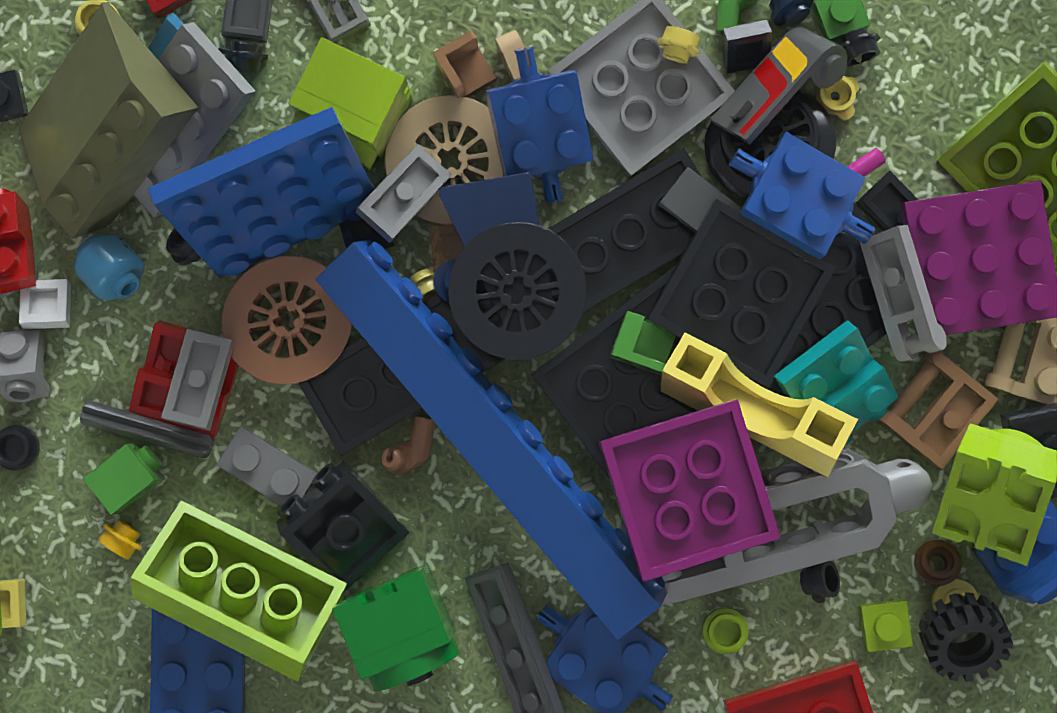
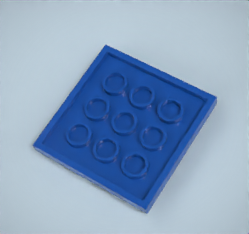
(267, 194)

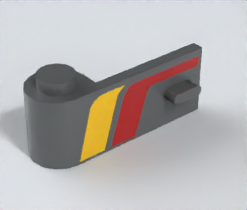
(792, 62)

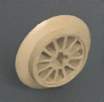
(444, 112)

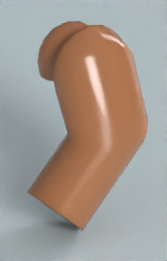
(413, 451)

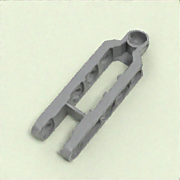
(889, 493)

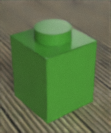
(125, 477)

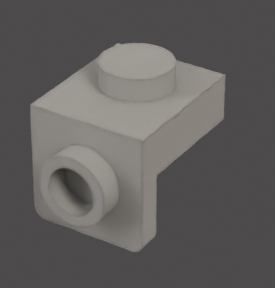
(22, 365)

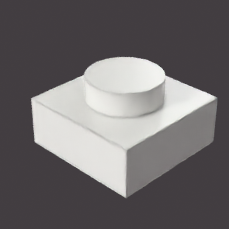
(46, 305)

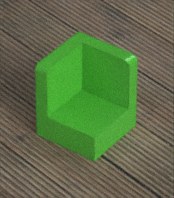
(642, 344)

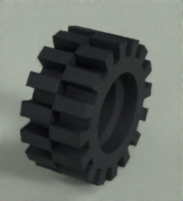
(967, 656)

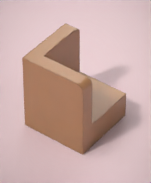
(464, 66)

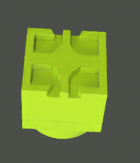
(362, 93)
(998, 492)

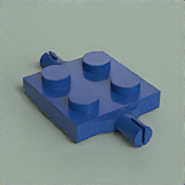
(540, 124)
(802, 195)
(600, 667)

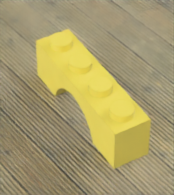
(794, 427)

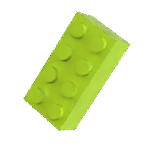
(237, 590)

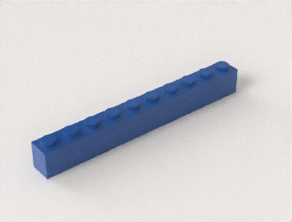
(492, 435)

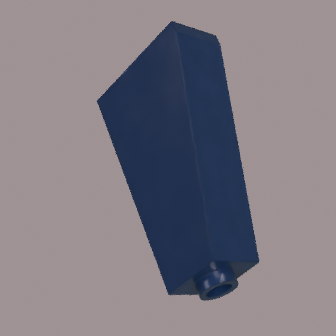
(493, 202)

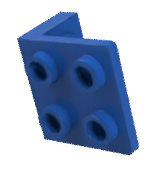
(1032, 582)

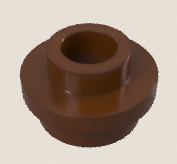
(951, 559)

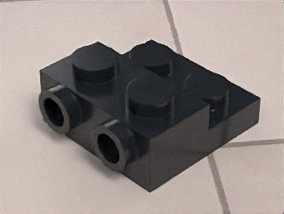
(340, 524)

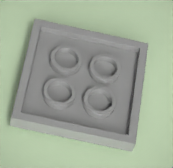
(634, 94)

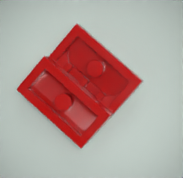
(155, 377)

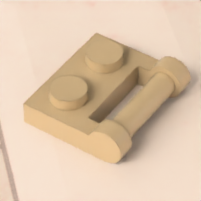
(1040, 369)

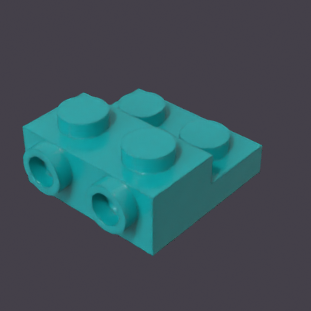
(841, 375)

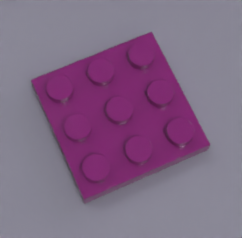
(985, 256)
(689, 490)

